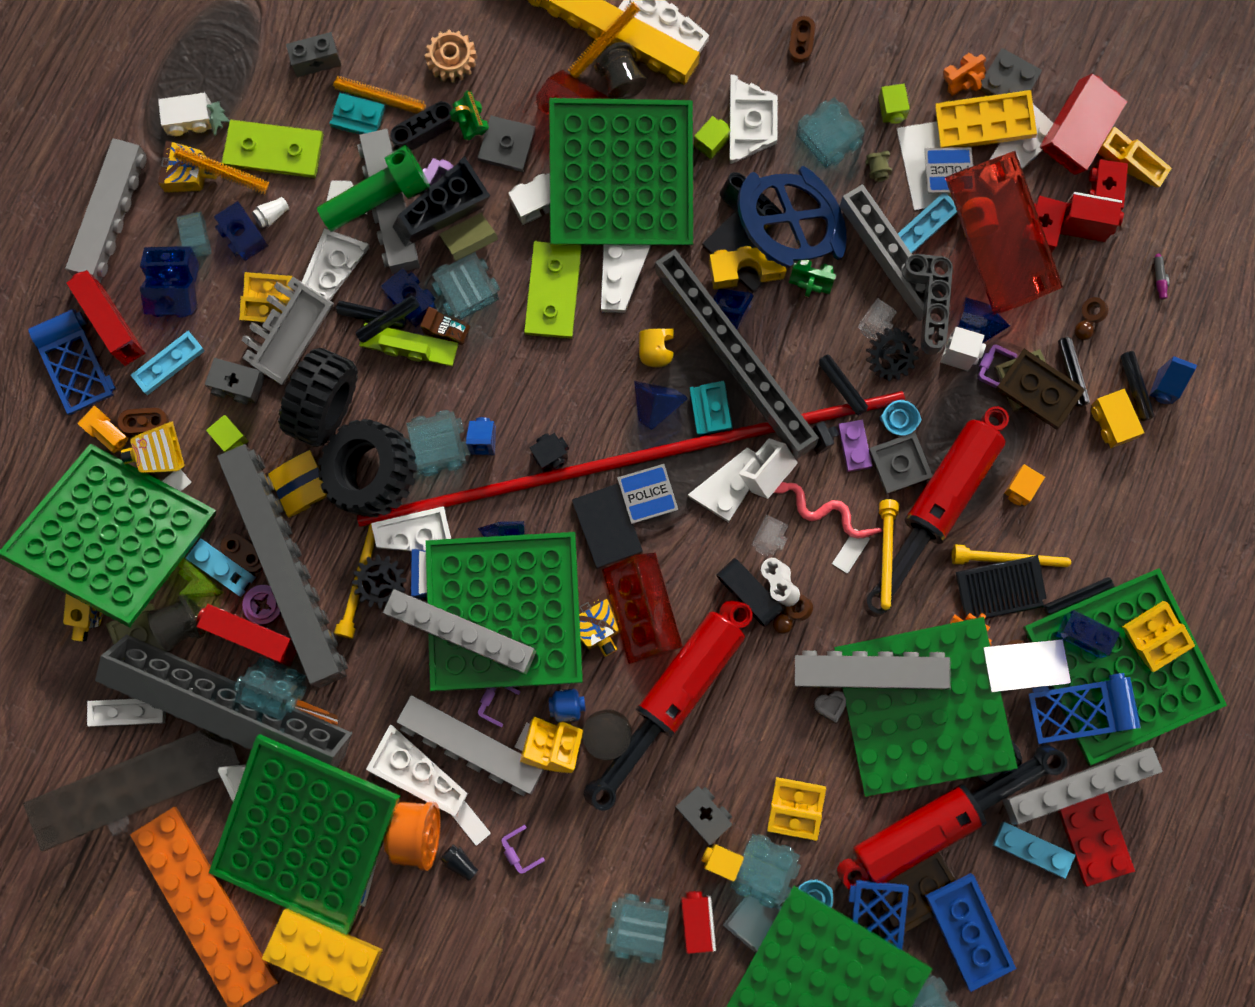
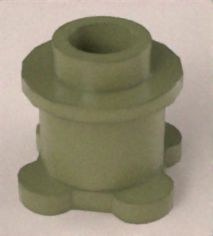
(879, 166)

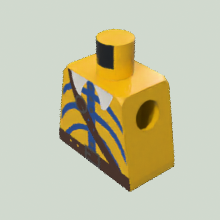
(179, 176)
(81, 617)
(598, 625)

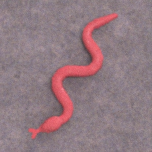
(824, 510)

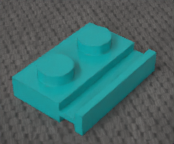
(356, 115)
(711, 408)

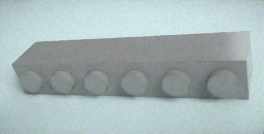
(374, 148)
(107, 209)
(884, 245)
(460, 631)
(873, 671)
(469, 744)
(1082, 786)

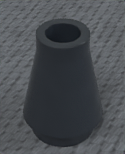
(458, 862)

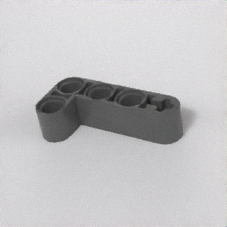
(932, 304)

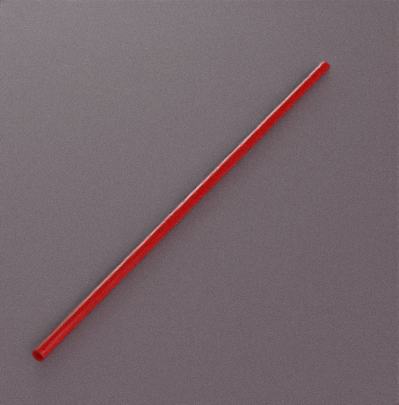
(620, 461)

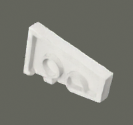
(620, 273)
(725, 488)

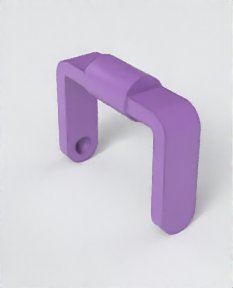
(986, 362)
(486, 700)
(511, 854)

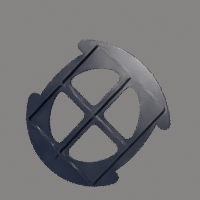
(829, 210)

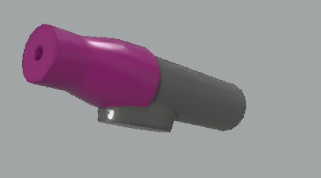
(1162, 279)

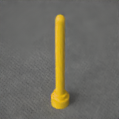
(888, 510)
(962, 554)
(346, 626)

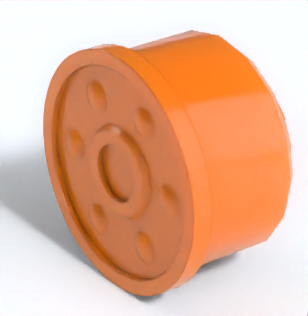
(413, 835)

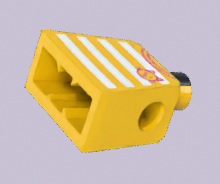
(155, 450)

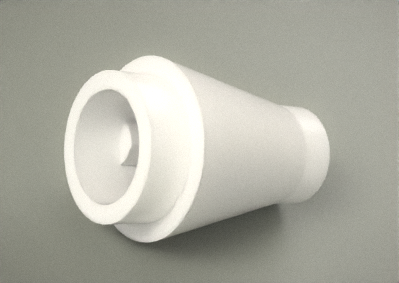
(269, 212)

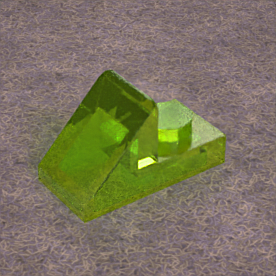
(200, 584)

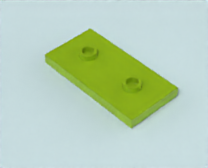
(272, 148)
(553, 290)

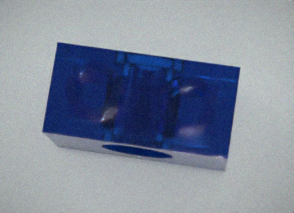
(234, 219)
(170, 262)
(403, 283)
(180, 290)
(1087, 634)

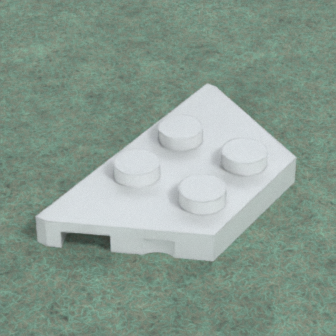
(751, 119)

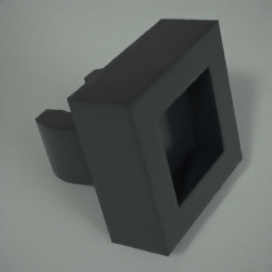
(825, 436)

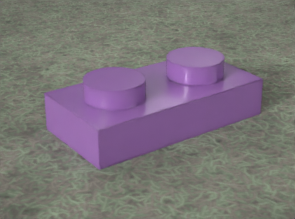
(854, 446)

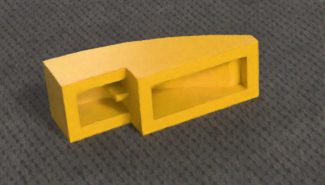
(1141, 161)

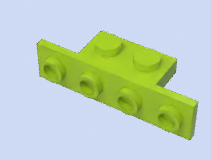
(413, 346)

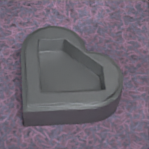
(831, 705)

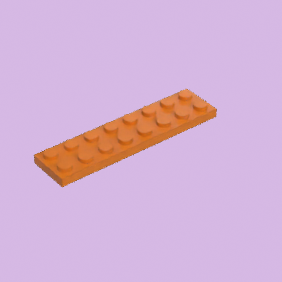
(203, 909)

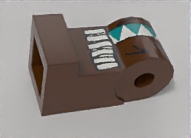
(444, 327)

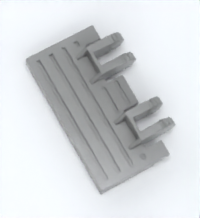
(289, 331)

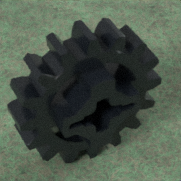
(893, 364)
(367, 577)

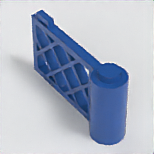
(63, 331)
(1117, 701)
(855, 894)

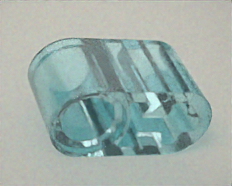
(194, 233)

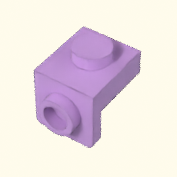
(436, 170)

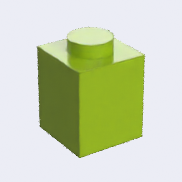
(894, 103)
(712, 137)
(226, 434)

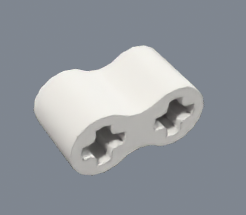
(779, 578)

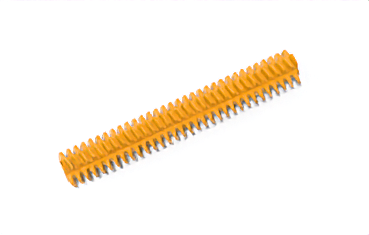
(605, 39)
(379, 96)
(220, 170)

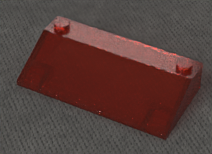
(1004, 232)

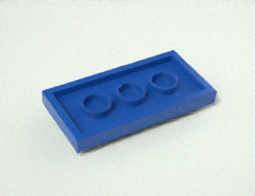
(970, 932)

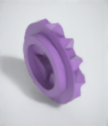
(251, 608)

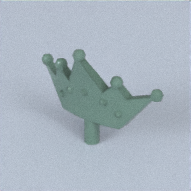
(216, 116)

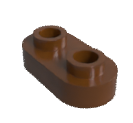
(800, 40)
(144, 420)
(241, 552)

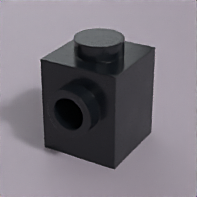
(550, 452)

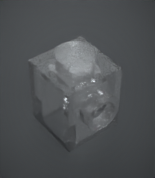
(877, 319)
(770, 536)

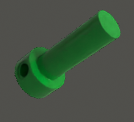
(400, 176)

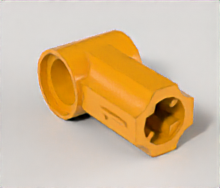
(99, 426)

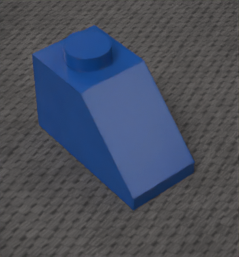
(1172, 380)
(481, 437)

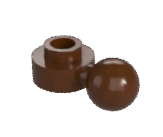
(1084, 330)
(784, 622)

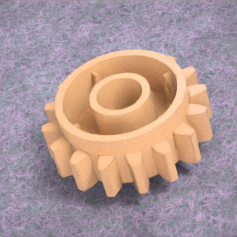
(454, 66)

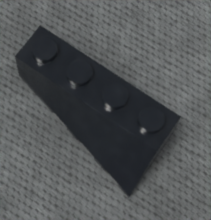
(443, 203)

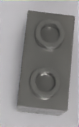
(313, 54)
(225, 372)
(710, 829)

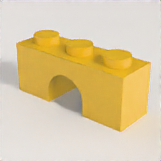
(726, 264)

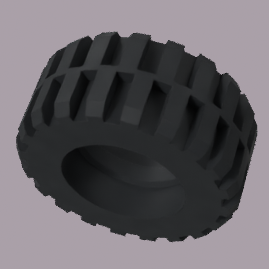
(317, 397)
(343, 456)

